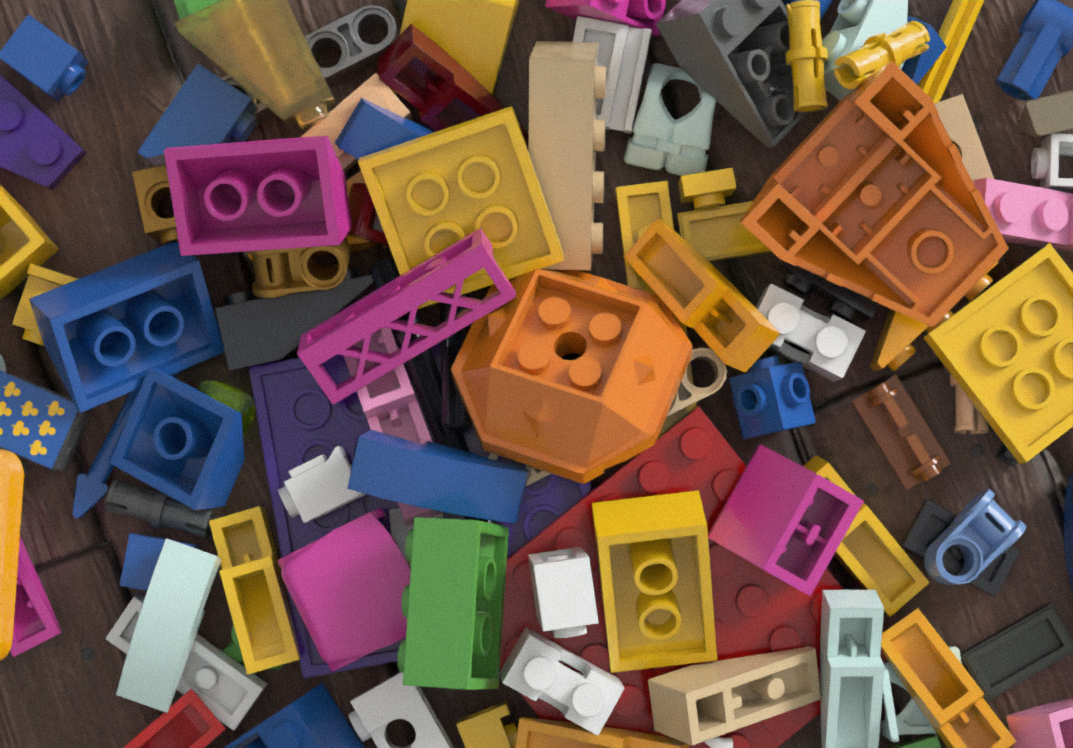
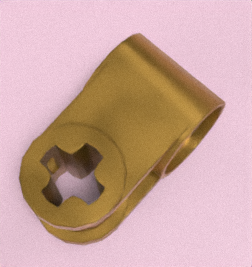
(294, 270)

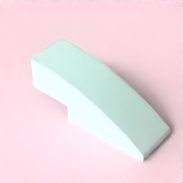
(167, 625)
(851, 668)

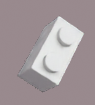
(563, 591)

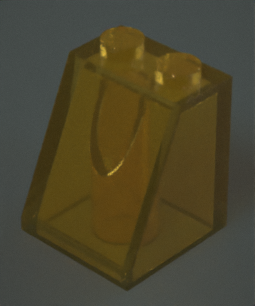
(263, 53)

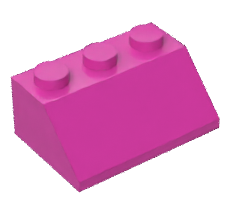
(258, 195)

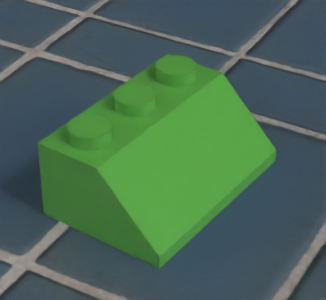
(454, 604)

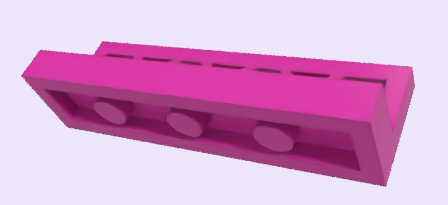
(394, 300)

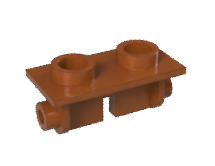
(901, 432)

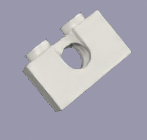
(826, 338)
(537, 674)
(395, 701)

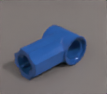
(1043, 41)

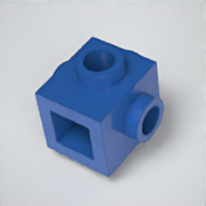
(772, 398)

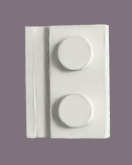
(625, 56)

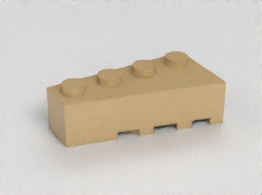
(565, 143)

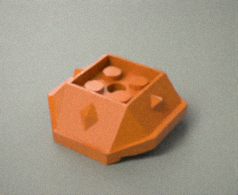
(580, 411)

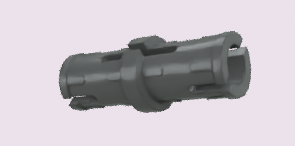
(157, 509)

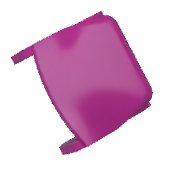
(350, 589)

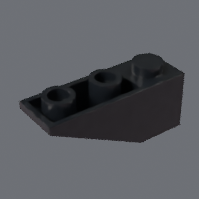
(270, 328)

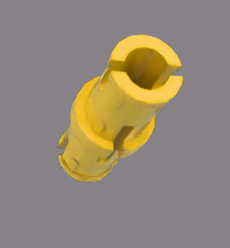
(878, 51)
(806, 56)

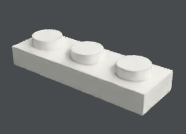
(208, 671)

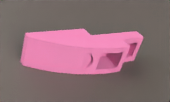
(1029, 213)

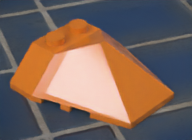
(881, 203)

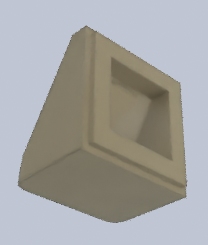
(1047, 115)

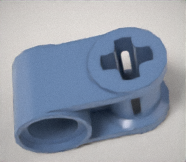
(980, 533)

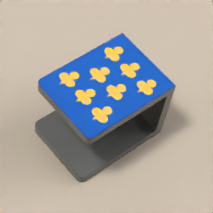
(39, 422)

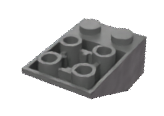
(738, 59)

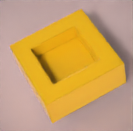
(707, 188)

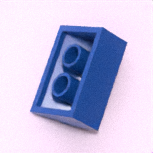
(128, 319)

